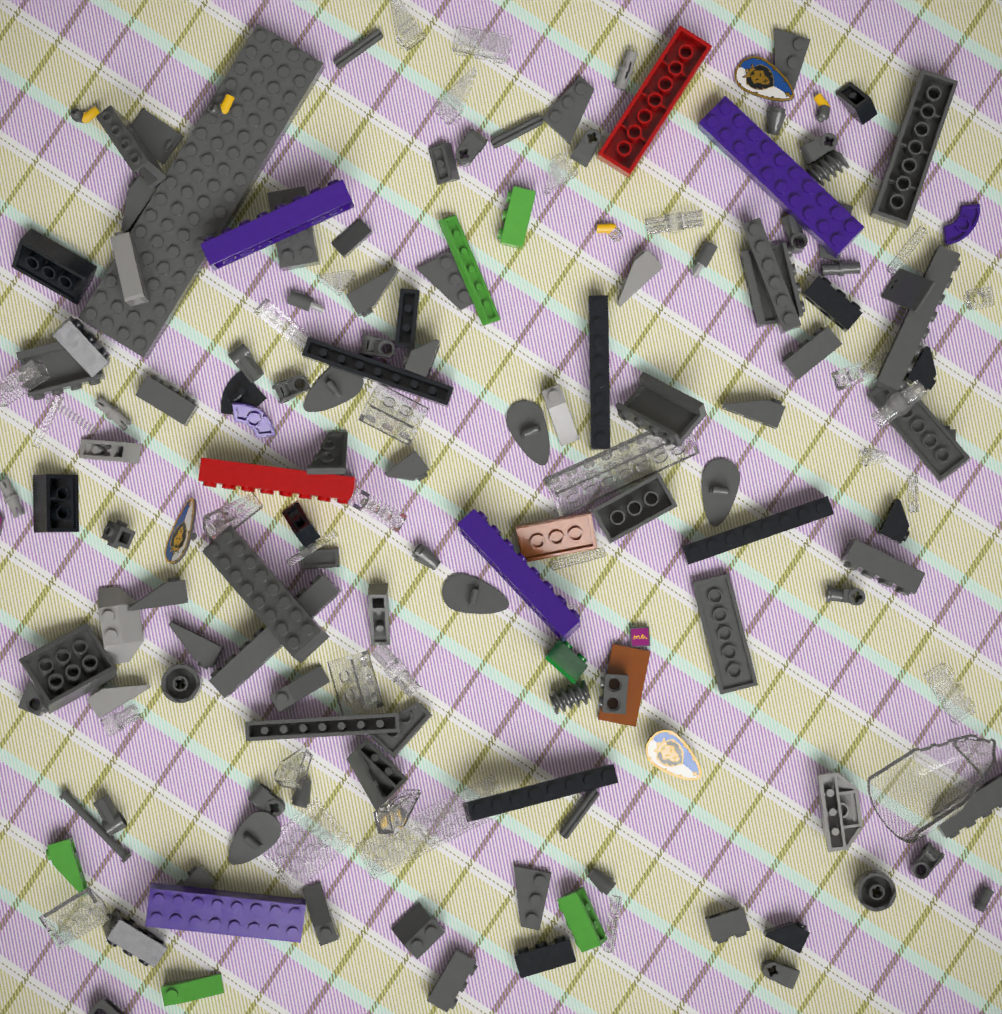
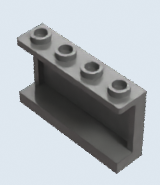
(131, 146)
(760, 305)
(61, 366)
(662, 410)

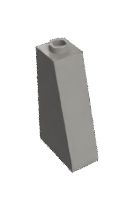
(129, 269)

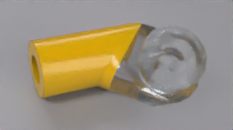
(611, 229)

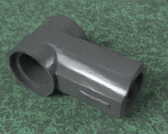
(794, 232)
(243, 359)
(112, 819)

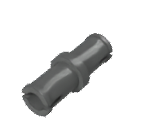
(840, 268)

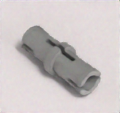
(625, 70)
(113, 413)
(11, 498)

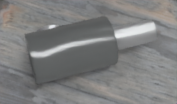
(704, 257)
(303, 302)

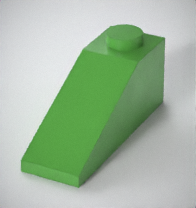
(66, 861)
(191, 989)

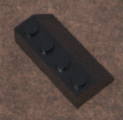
(53, 266)

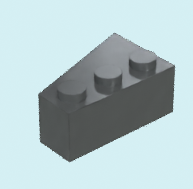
(375, 773)

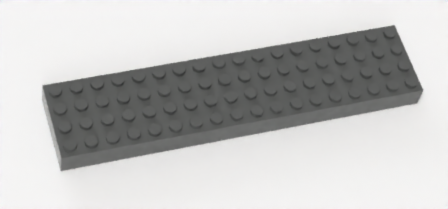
(205, 187)

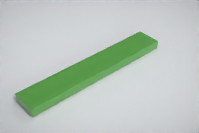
(469, 270)

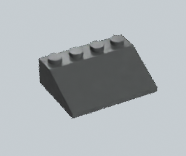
(68, 668)

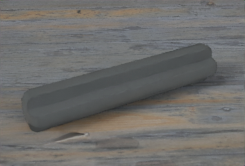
(358, 48)
(517, 131)
(579, 813)

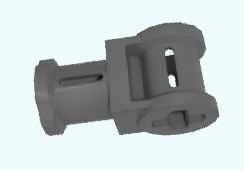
(844, 595)

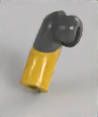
(824, 108)

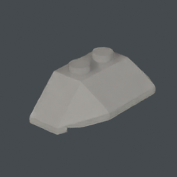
(120, 628)
(839, 811)

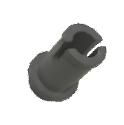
(983, 899)

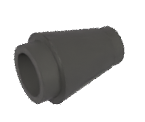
(775, 120)
(424, 556)
(302, 797)
(602, 881)

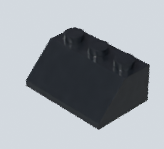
(55, 503)

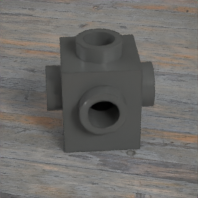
(118, 534)

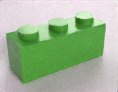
(516, 217)
(582, 919)

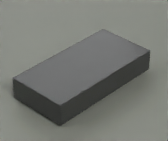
(321, 559)

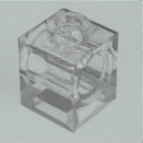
(987, 298)

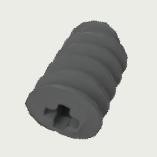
(827, 166)
(569, 697)

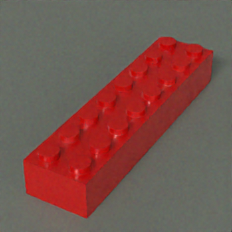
(654, 101)
(276, 479)

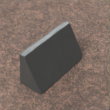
(444, 163)
(352, 238)

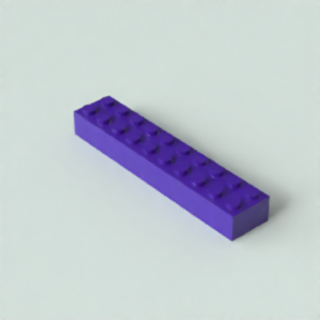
(780, 177)

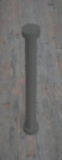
(95, 825)

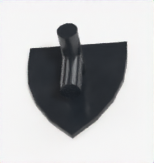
(240, 390)

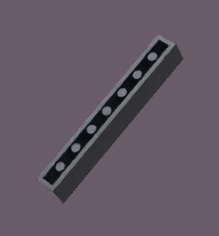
(377, 372)
(599, 372)
(757, 530)
(540, 792)

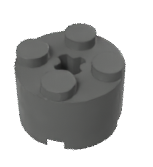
(171, 687)
(872, 879)

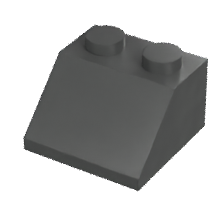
(422, 359)
(418, 930)

